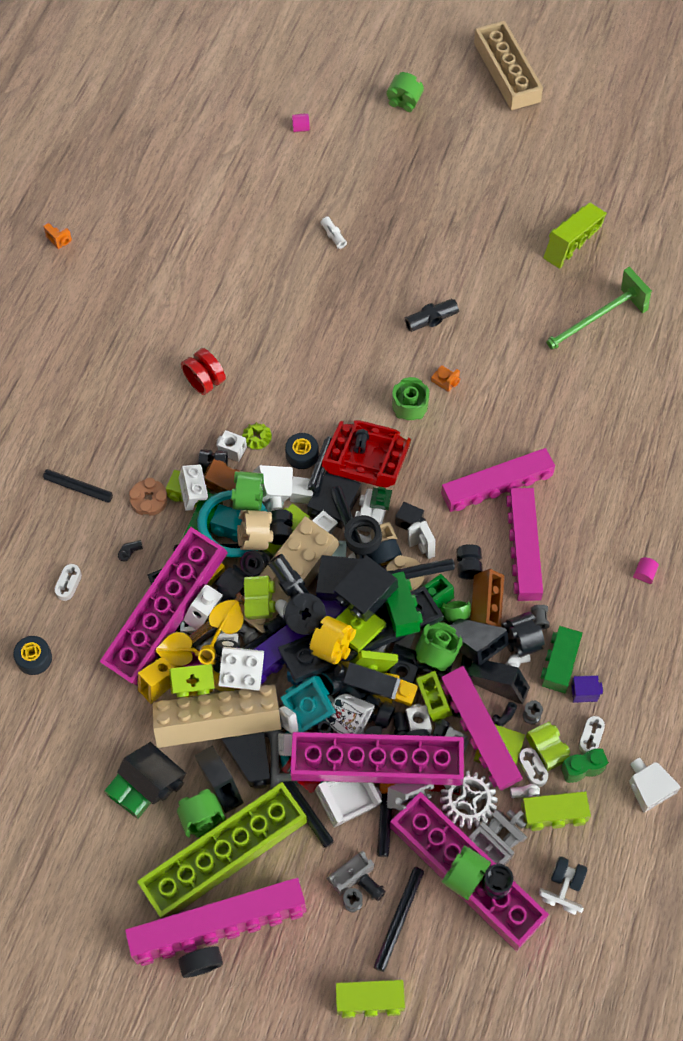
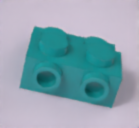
(309, 703)

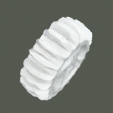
(473, 817)

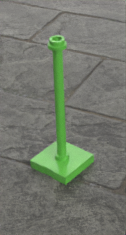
(633, 289)

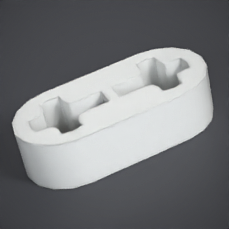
(64, 581)
(595, 736)
(536, 764)

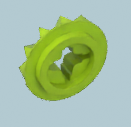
(254, 442)

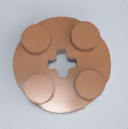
(148, 487)

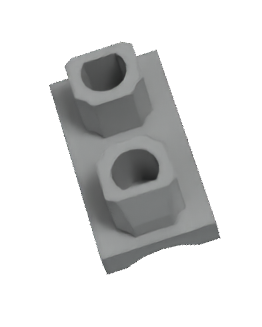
(515, 834)

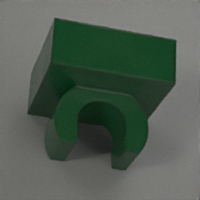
(381, 498)

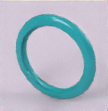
(203, 515)

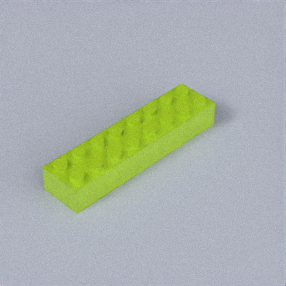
(222, 851)

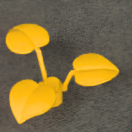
(177, 646)

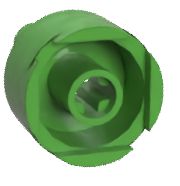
(404, 91)
(410, 399)
(248, 491)
(438, 646)
(200, 813)
(466, 872)

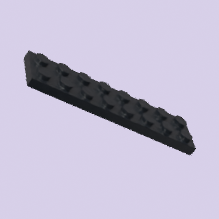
(304, 665)

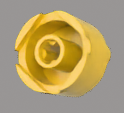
(332, 640)

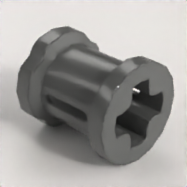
(540, 614)
(535, 706)
(357, 904)

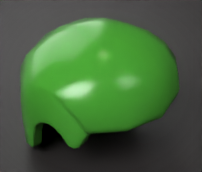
(456, 610)

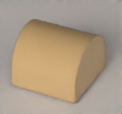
(387, 532)

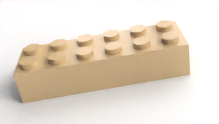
(508, 65)
(303, 553)
(215, 716)

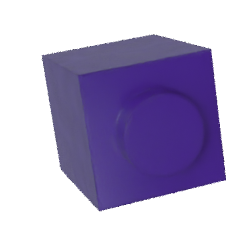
(586, 689)

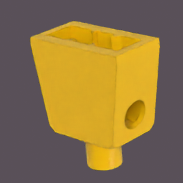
(155, 679)

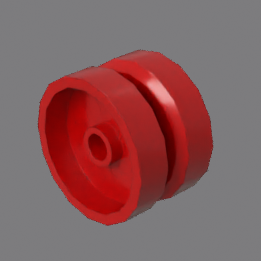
(203, 371)

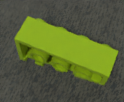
(573, 234)

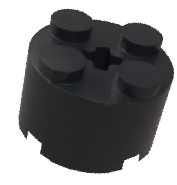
(231, 583)
(299, 602)
(523, 634)

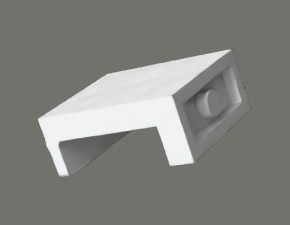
(347, 799)

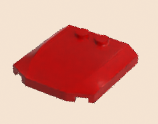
(379, 463)

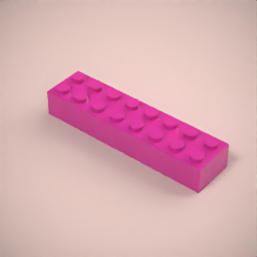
(164, 605)
(377, 758)
(439, 843)
(216, 921)

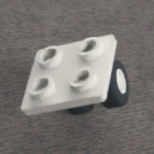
(238, 666)
(576, 878)

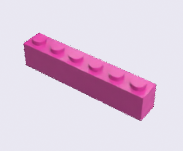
(497, 480)
(525, 544)
(482, 729)

